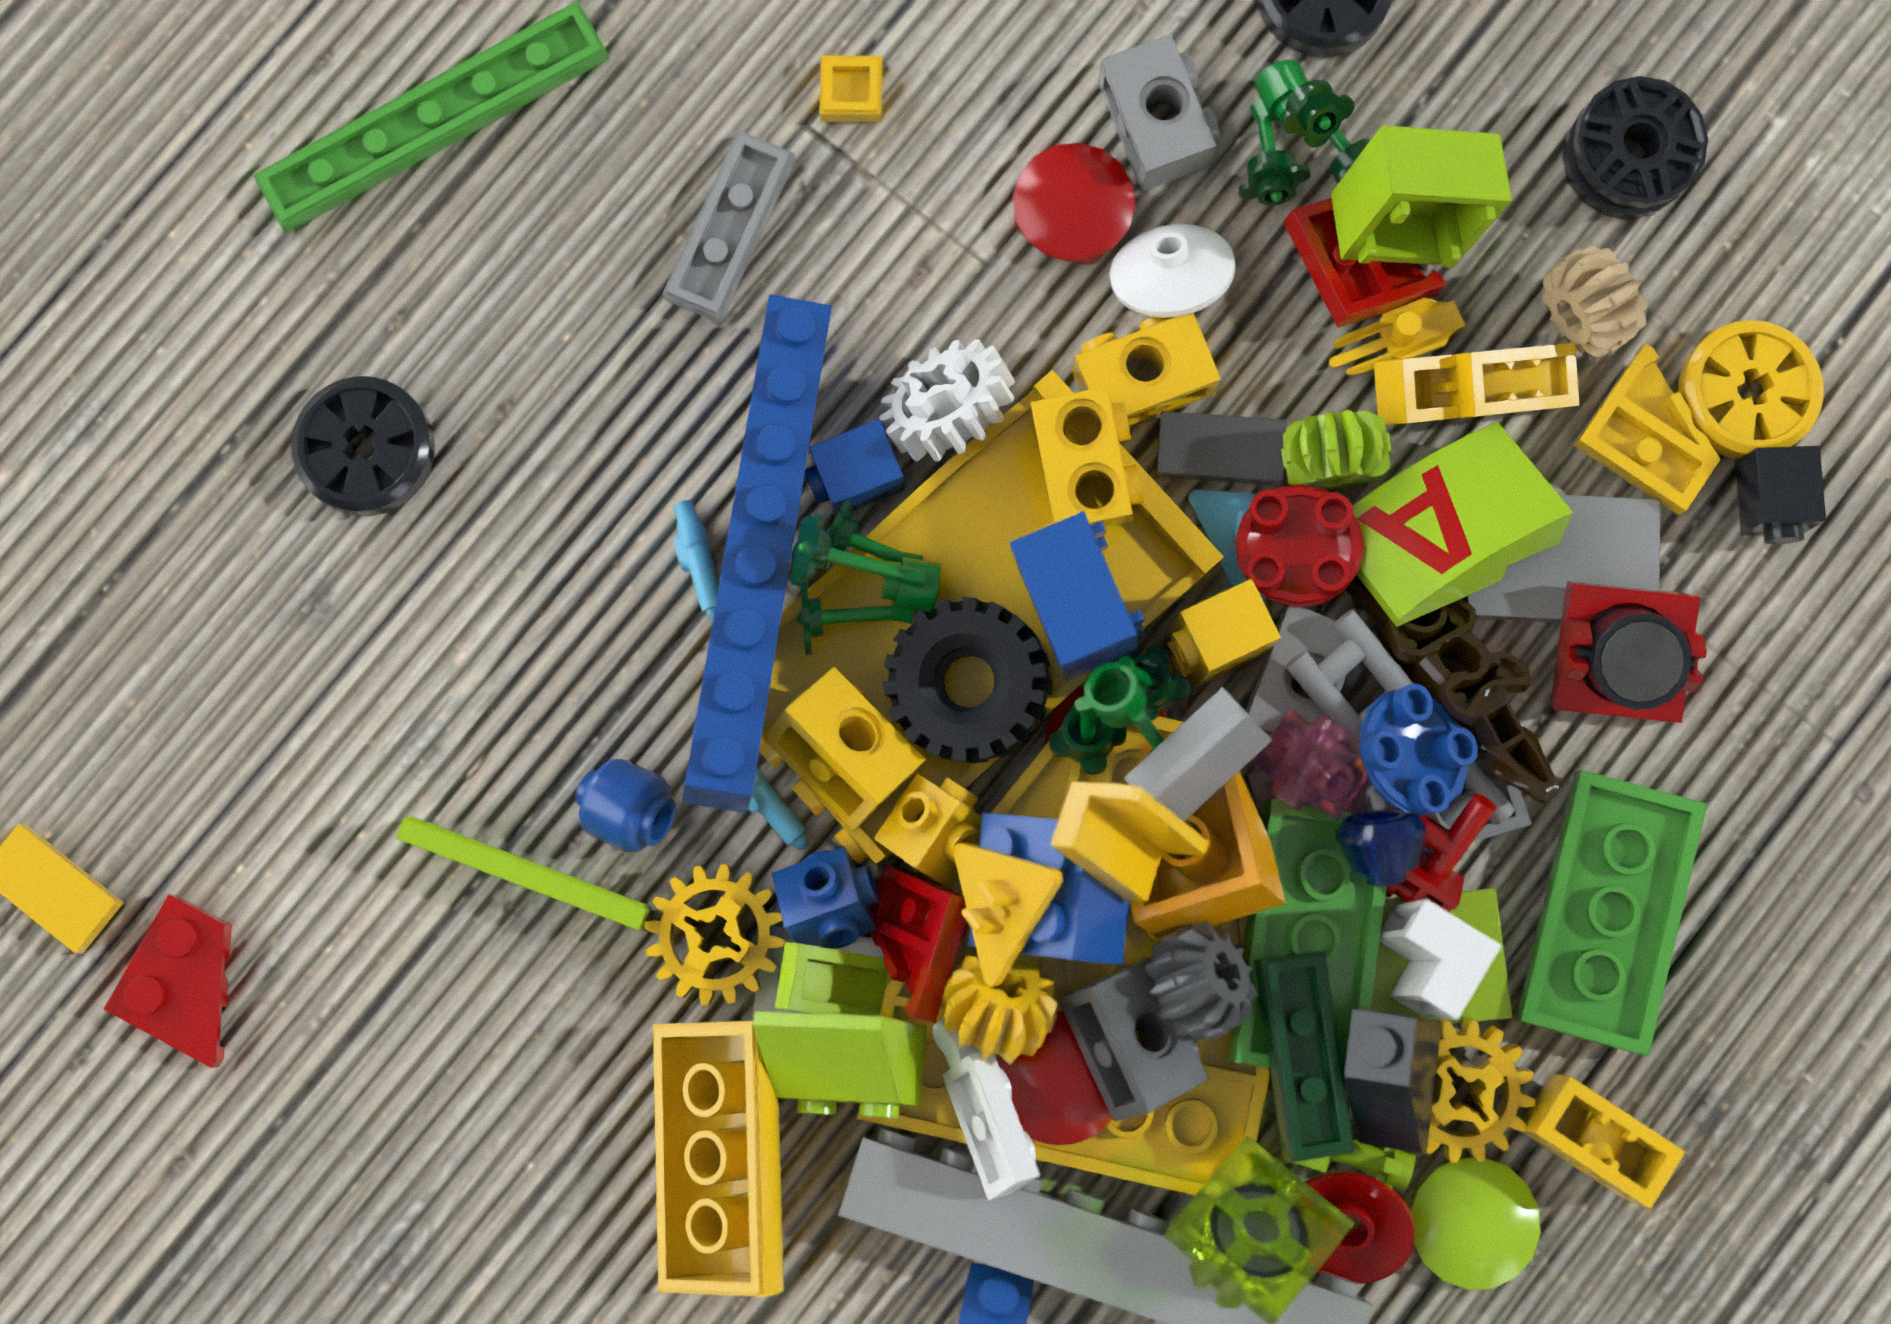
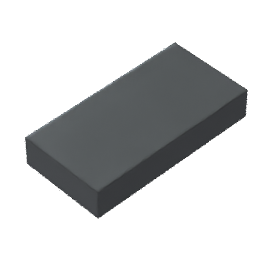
(1220, 448)

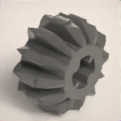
(1201, 981)

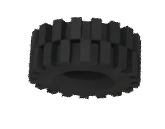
(920, 669)

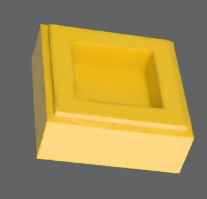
(851, 88)

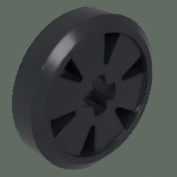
(1323, 26)
(324, 447)

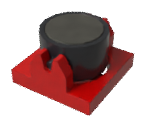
(1630, 654)

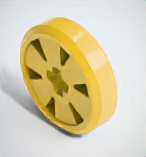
(1764, 354)

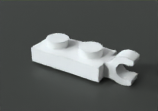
(987, 1116)

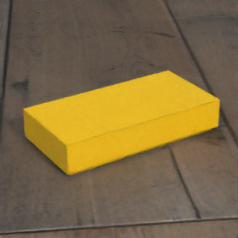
(54, 889)

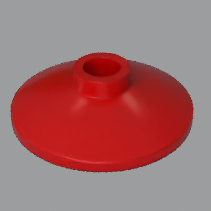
(1381, 1232)

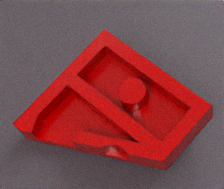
(1348, 287)

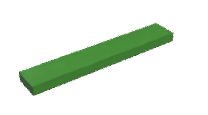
(431, 117)

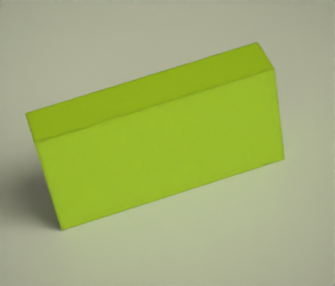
(831, 981)

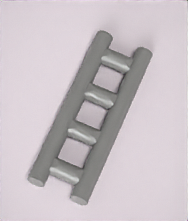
(1363, 646)

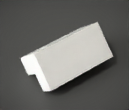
(1443, 958)

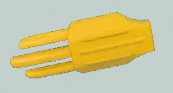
(1402, 334)

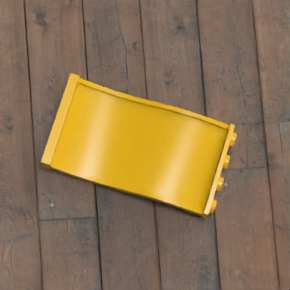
(965, 524)

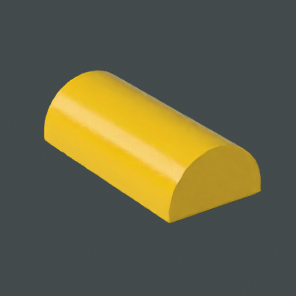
(716, 1162)

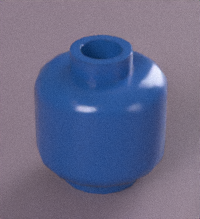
(625, 805)

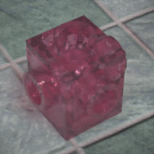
(1312, 764)

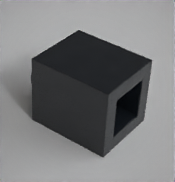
(1780, 492)

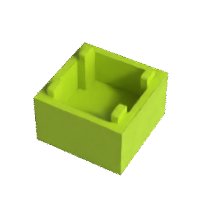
(1420, 196)

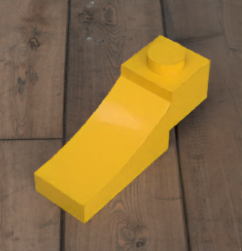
(1476, 384)

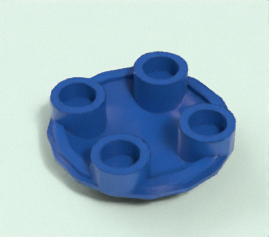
(1415, 751)

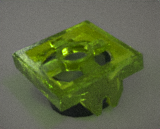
(1255, 1235)

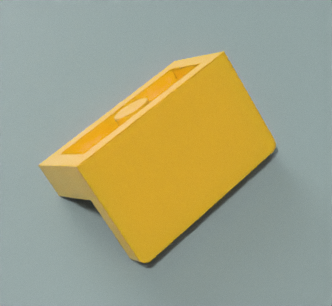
(1121, 835)

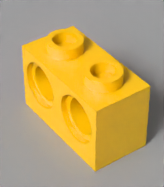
(1070, 464)

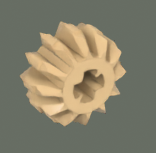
(1594, 300)

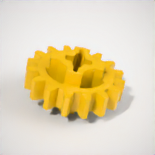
(700, 961)
(1484, 1076)

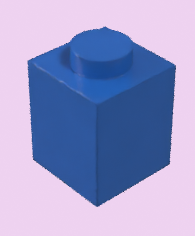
(854, 468)

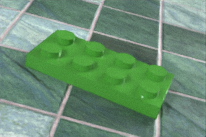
(1323, 911)
(1611, 912)

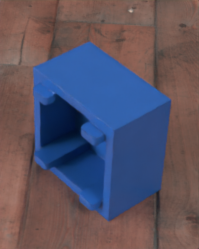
(1076, 595)

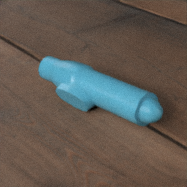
(695, 555)
(777, 813)

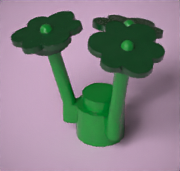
(906, 577)

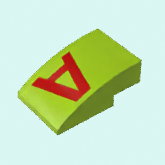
(1455, 524)

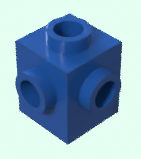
(826, 899)

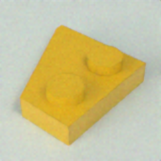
(1650, 436)

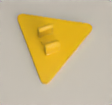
(1002, 903)

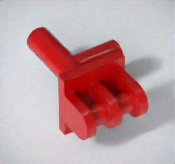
(1434, 875)

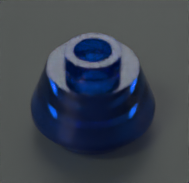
(1382, 844)

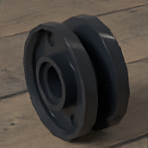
(1656, 118)

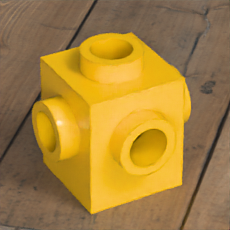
(929, 825)

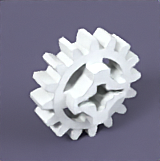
(947, 400)

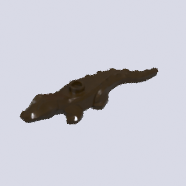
(1470, 685)

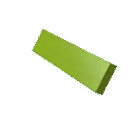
(525, 872)

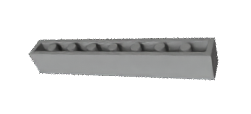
(1056, 1238)

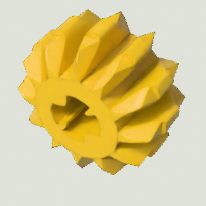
(1000, 1017)

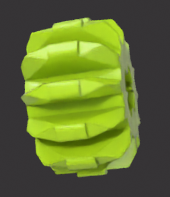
(1336, 450)

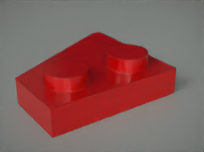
(918, 936)
(178, 981)

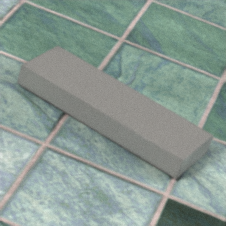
(729, 226)

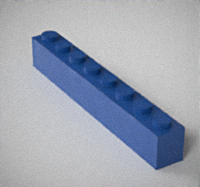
(757, 556)

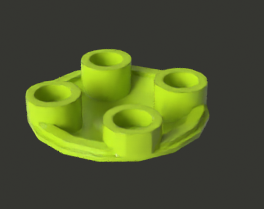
(1475, 1223)

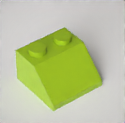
(843, 1061)

